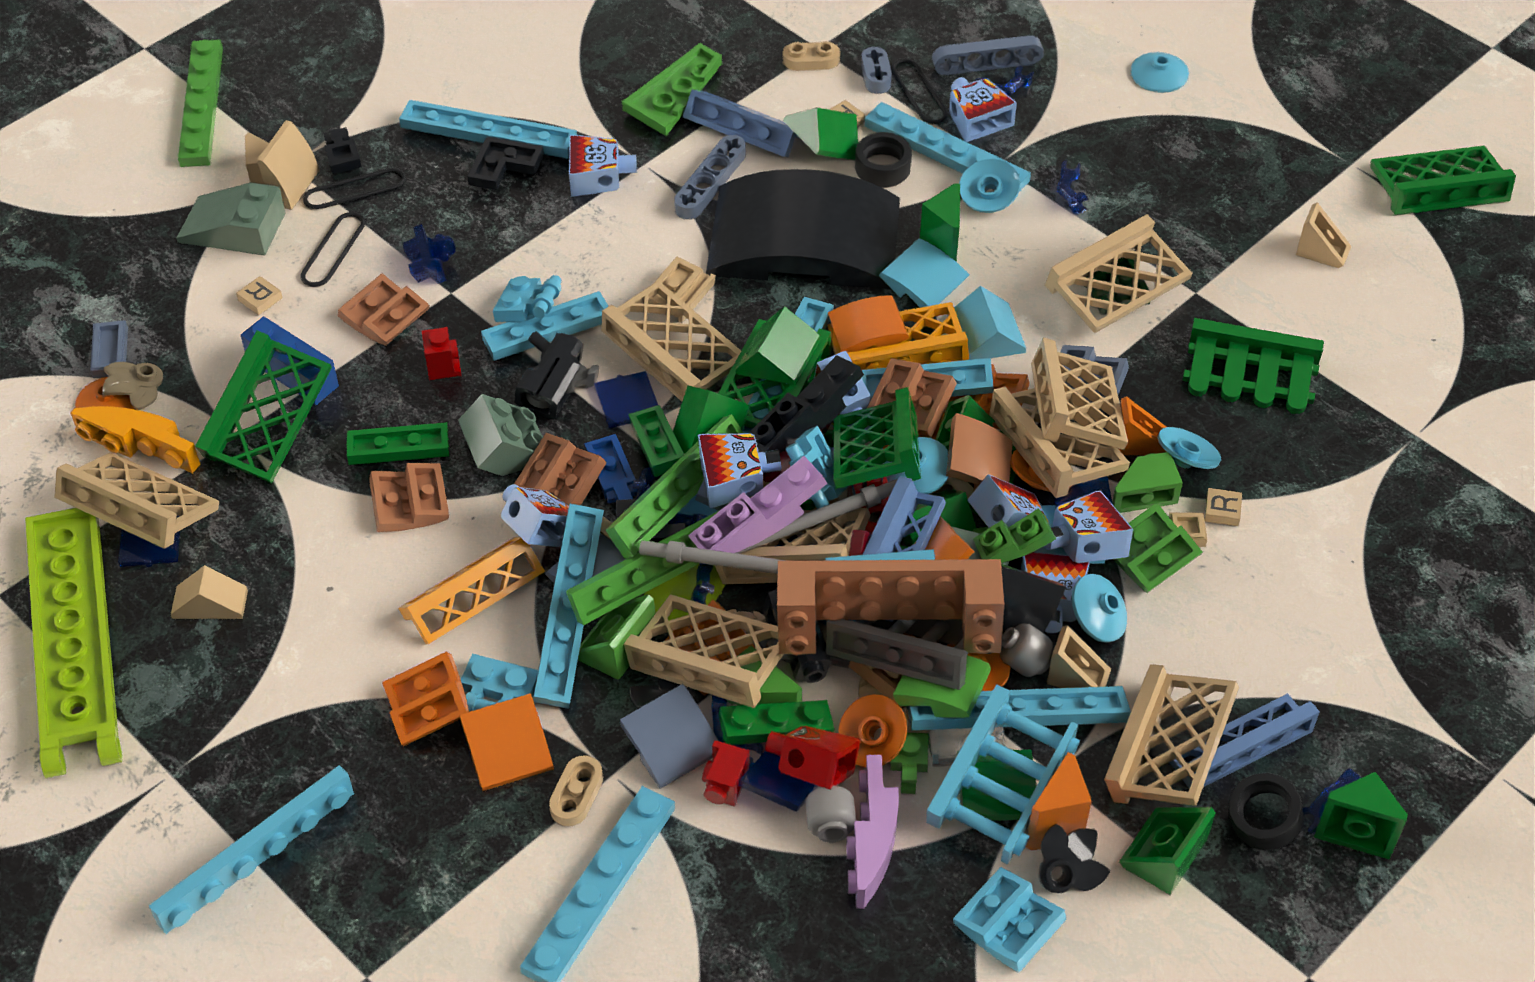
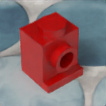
(440, 354)
(724, 773)

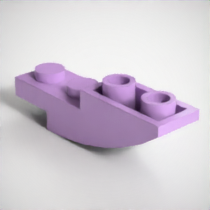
(753, 519)
(873, 834)

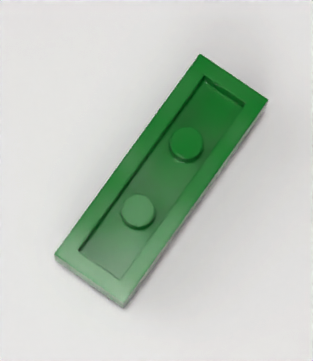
(656, 439)
(397, 443)
(753, 725)

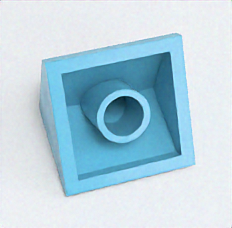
(989, 326)

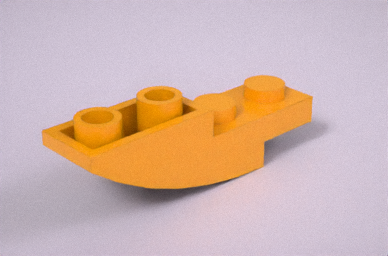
(134, 430)

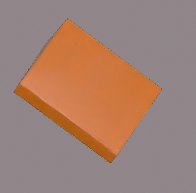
(1062, 802)

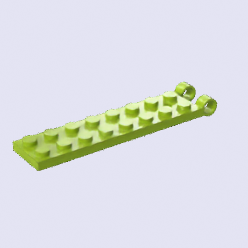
(70, 637)

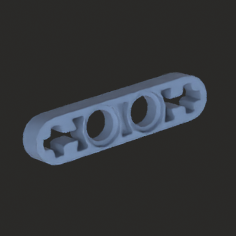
(987, 59)
(705, 174)

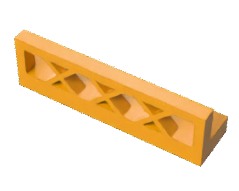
(465, 577)

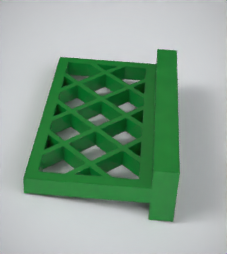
(1438, 191)
(822, 352)
(236, 399)
(901, 437)

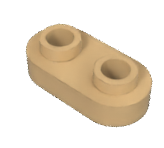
(811, 56)
(574, 793)

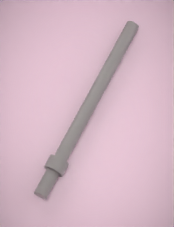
(868, 497)
(678, 552)

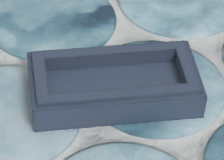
(108, 346)

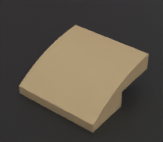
(288, 164)

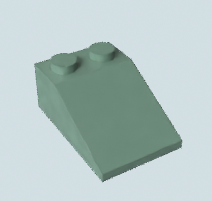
(235, 219)

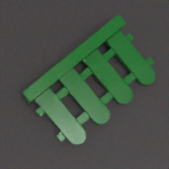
(1257, 347)

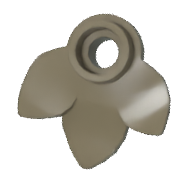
(134, 380)

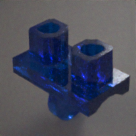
(430, 252)

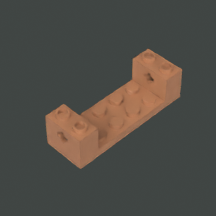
(890, 592)

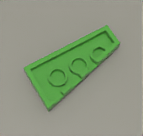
(665, 97)

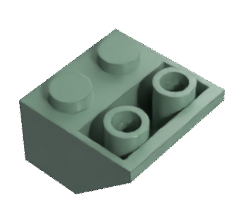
(500, 435)

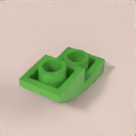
(1017, 540)

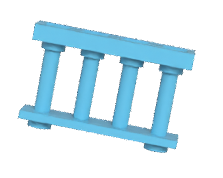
(964, 774)

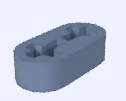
(871, 70)

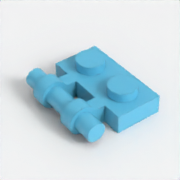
(526, 297)
(816, 450)
(495, 680)

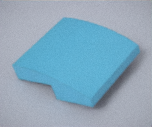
(924, 274)
(1009, 919)

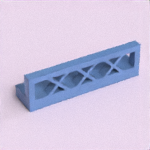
(740, 121)
(897, 515)
(1259, 742)

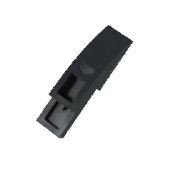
(812, 407)

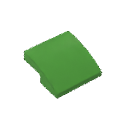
(1157, 549)
(942, 699)

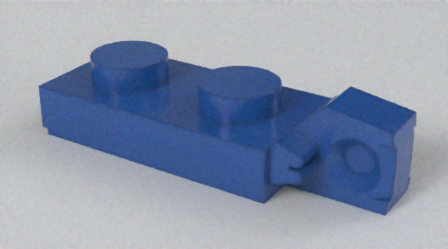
(616, 477)

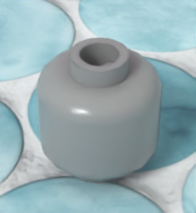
(1026, 650)
(830, 813)

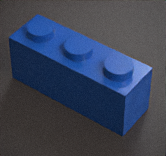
(281, 360)

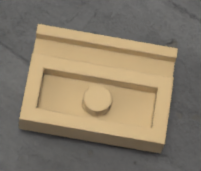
(686, 282)

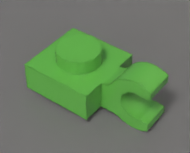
(910, 760)

